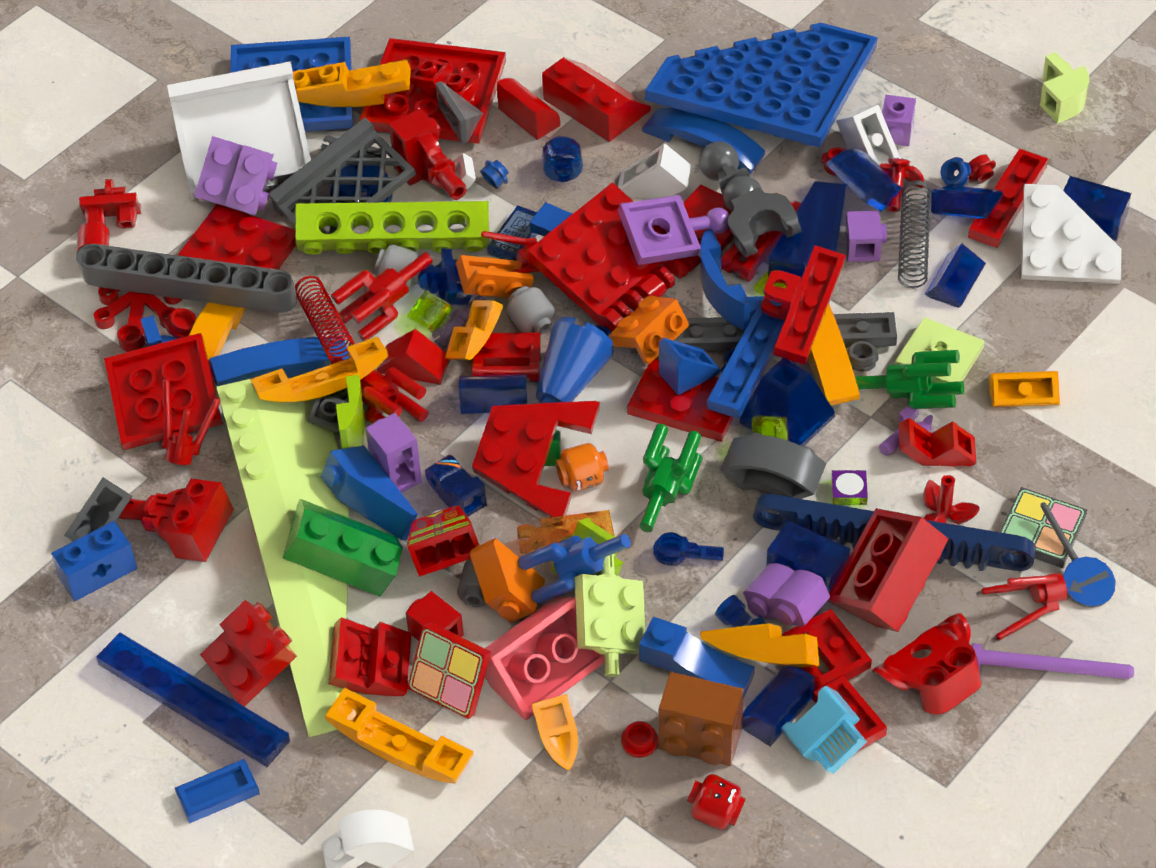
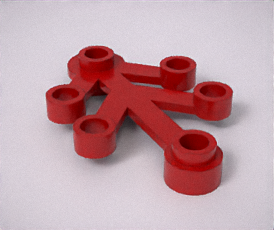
(131, 335)

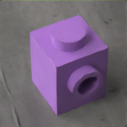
(899, 117)
(864, 236)

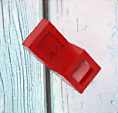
(943, 447)

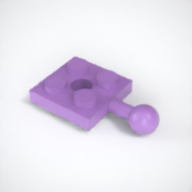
(672, 216)

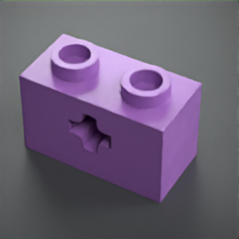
(395, 451)

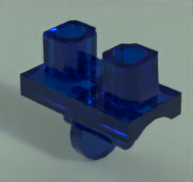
(443, 280)

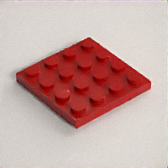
(483, 63)

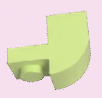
(1063, 89)

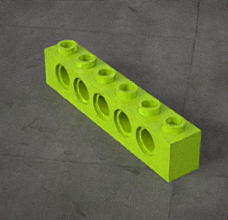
(378, 216)

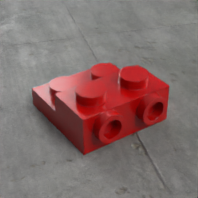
(248, 651)

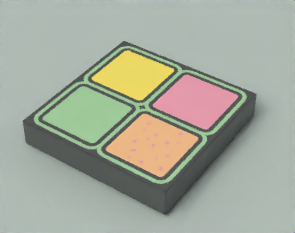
(1029, 521)

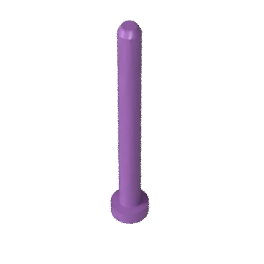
(1053, 664)

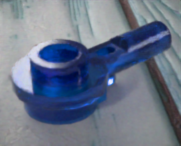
(674, 549)

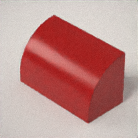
(526, 108)

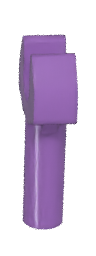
(892, 441)

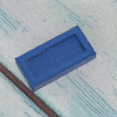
(217, 790)

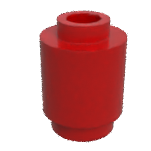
(92, 234)

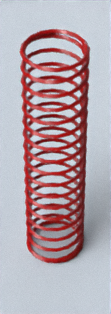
(325, 295)

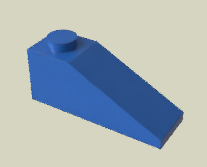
(367, 489)

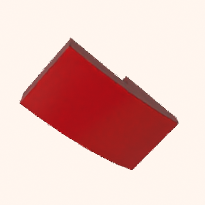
(433, 71)

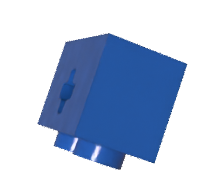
(94, 561)

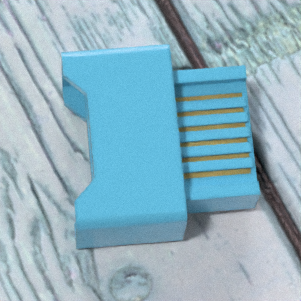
(826, 731)

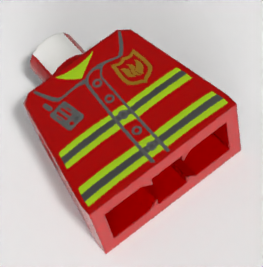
(441, 540)

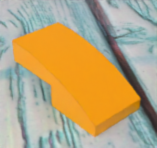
(468, 340)

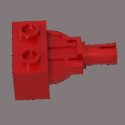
(418, 144)
(185, 518)

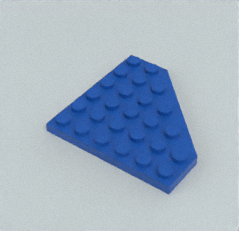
(773, 85)

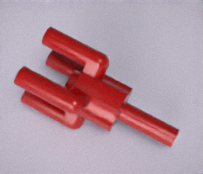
(379, 295)
(383, 395)

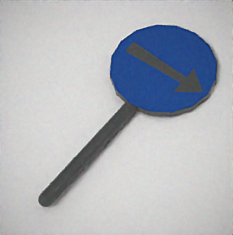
(1086, 578)

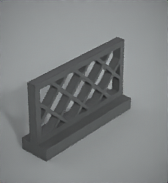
(331, 162)

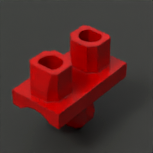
(111, 202)

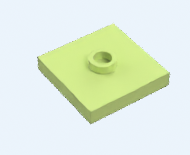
(937, 337)

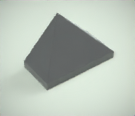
(458, 112)
(100, 509)

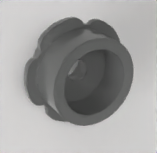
(862, 356)

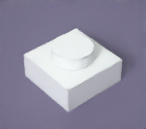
(464, 169)

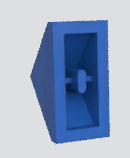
(684, 365)

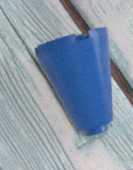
(572, 360)

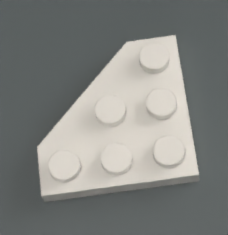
(1064, 241)

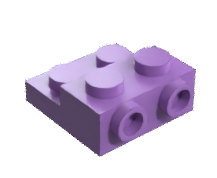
(235, 176)

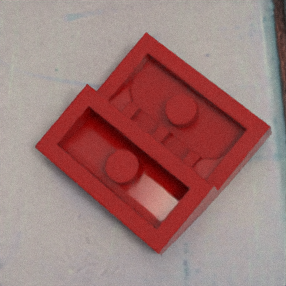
(370, 658)

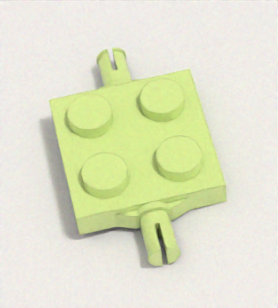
(609, 615)

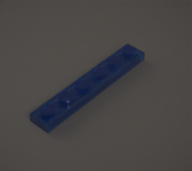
(193, 699)

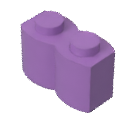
(786, 594)

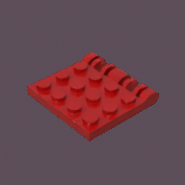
(595, 263)

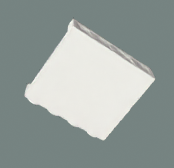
(242, 107)

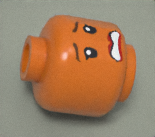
(581, 467)

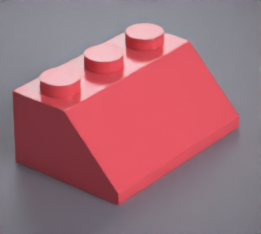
(539, 657)

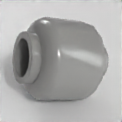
(396, 258)
(530, 310)

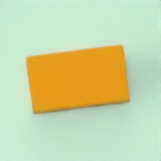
(1024, 389)

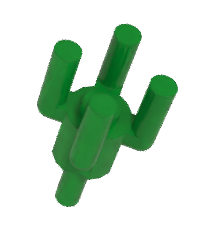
(916, 380)
(666, 474)

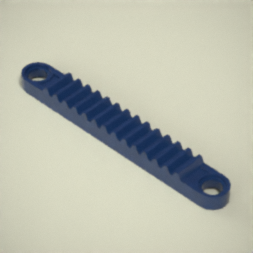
(848, 523)

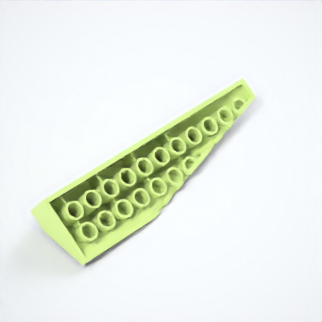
(277, 466)

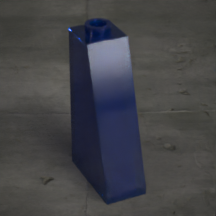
(820, 223)

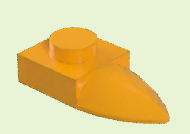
(557, 729)

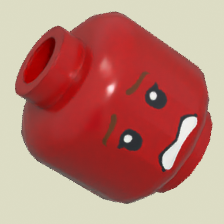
(716, 802)

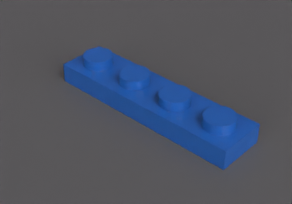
(746, 365)

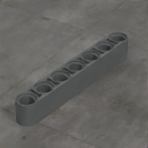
(187, 278)

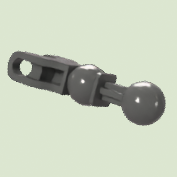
(751, 207)

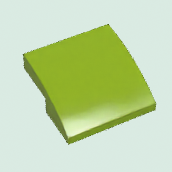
(351, 415)

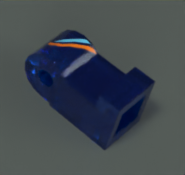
(456, 485)

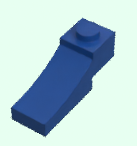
(677, 651)

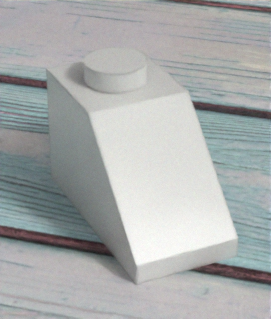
(868, 132)
(656, 175)

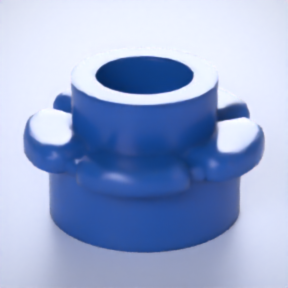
(950, 166)
(495, 173)

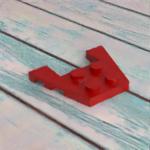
(518, 446)

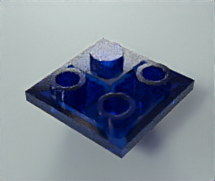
(790, 394)

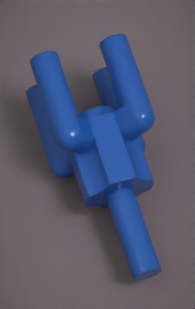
(571, 559)

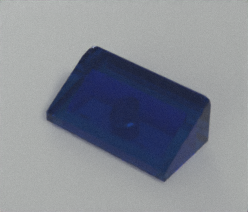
(964, 201)
(956, 276)

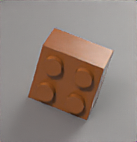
(700, 719)

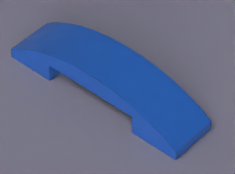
(702, 131)
(727, 300)

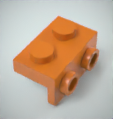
(491, 276)
(648, 324)

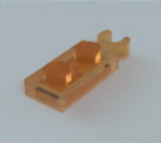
(557, 528)

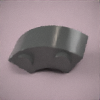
(773, 466)

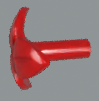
(899, 170)
(940, 500)

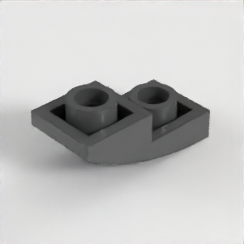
(324, 410)

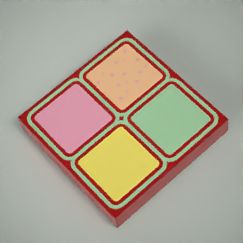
(448, 670)

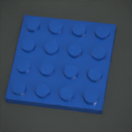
(302, 55)

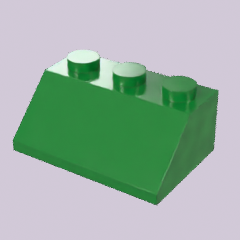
(342, 548)

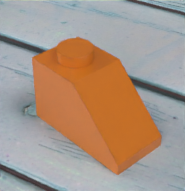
(503, 581)

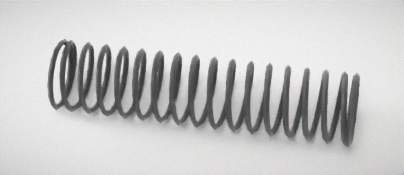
(926, 251)

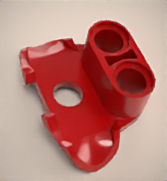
(942, 677)

